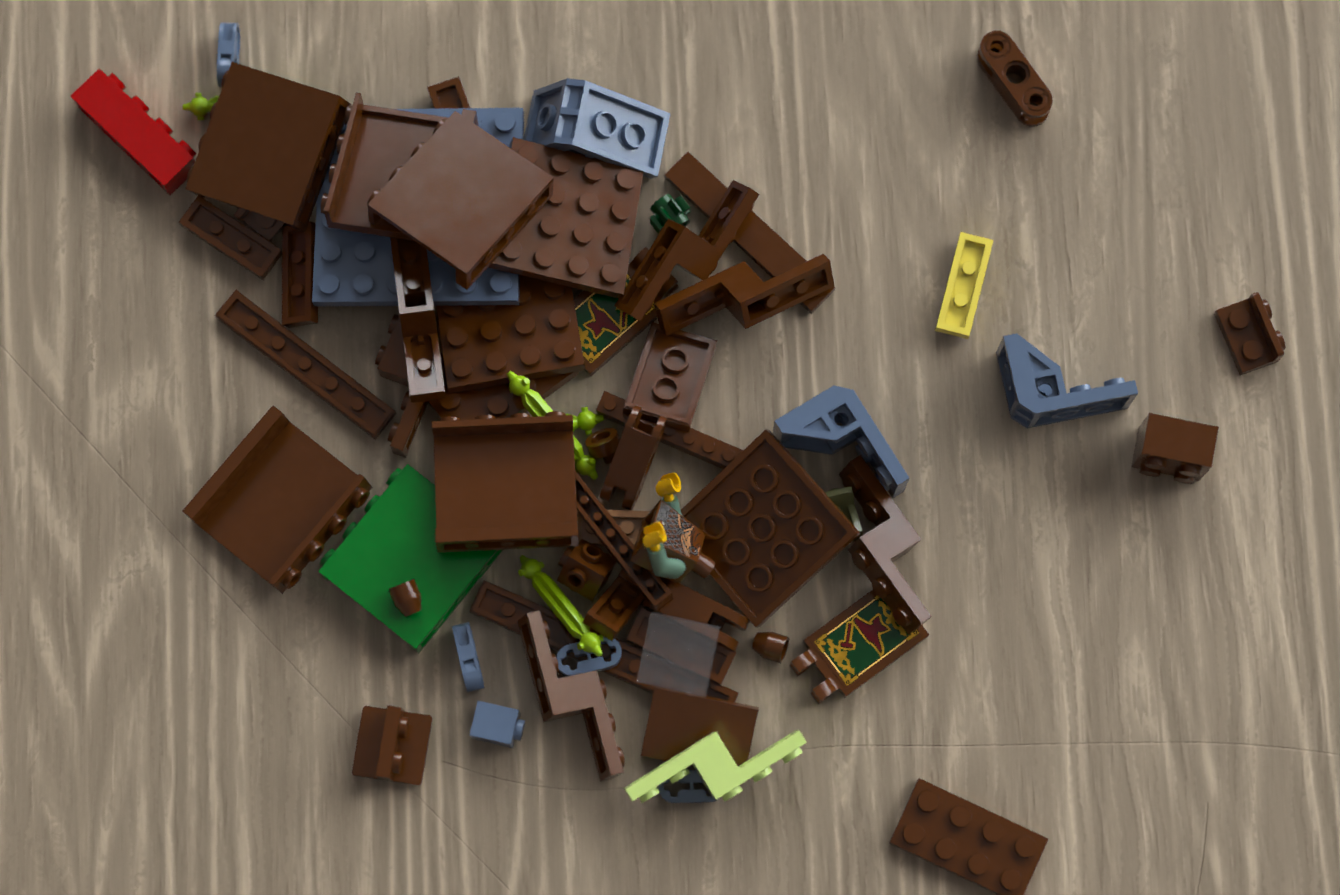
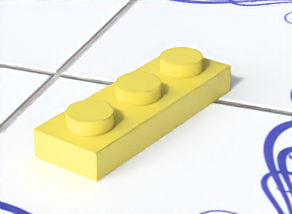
(964, 285)

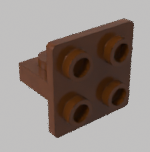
(392, 745)

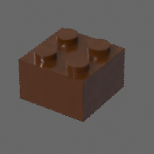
(1174, 448)

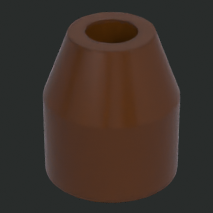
(406, 597)
(771, 645)

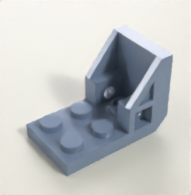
(598, 124)
(1030, 373)
(815, 429)

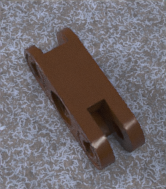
(1012, 61)
(633, 458)
(697, 607)

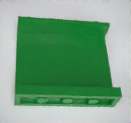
(399, 545)

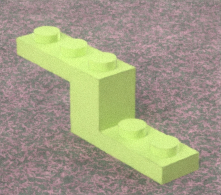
(716, 767)

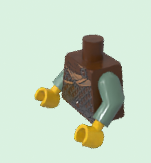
(669, 541)

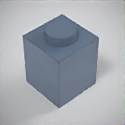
(497, 724)

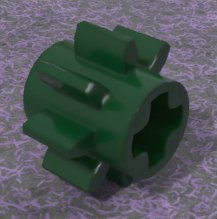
(669, 208)

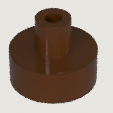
(603, 444)

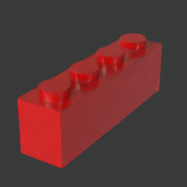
(134, 130)

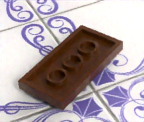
(495, 399)
(968, 840)

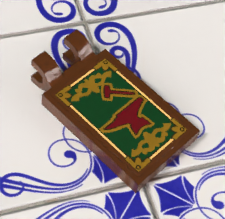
(606, 328)
(855, 647)

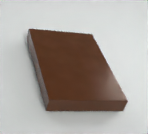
(670, 376)
(684, 718)

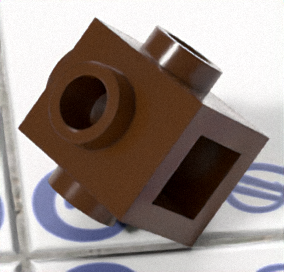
(585, 569)

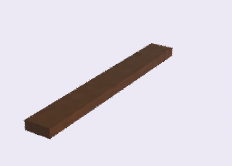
(506, 608)

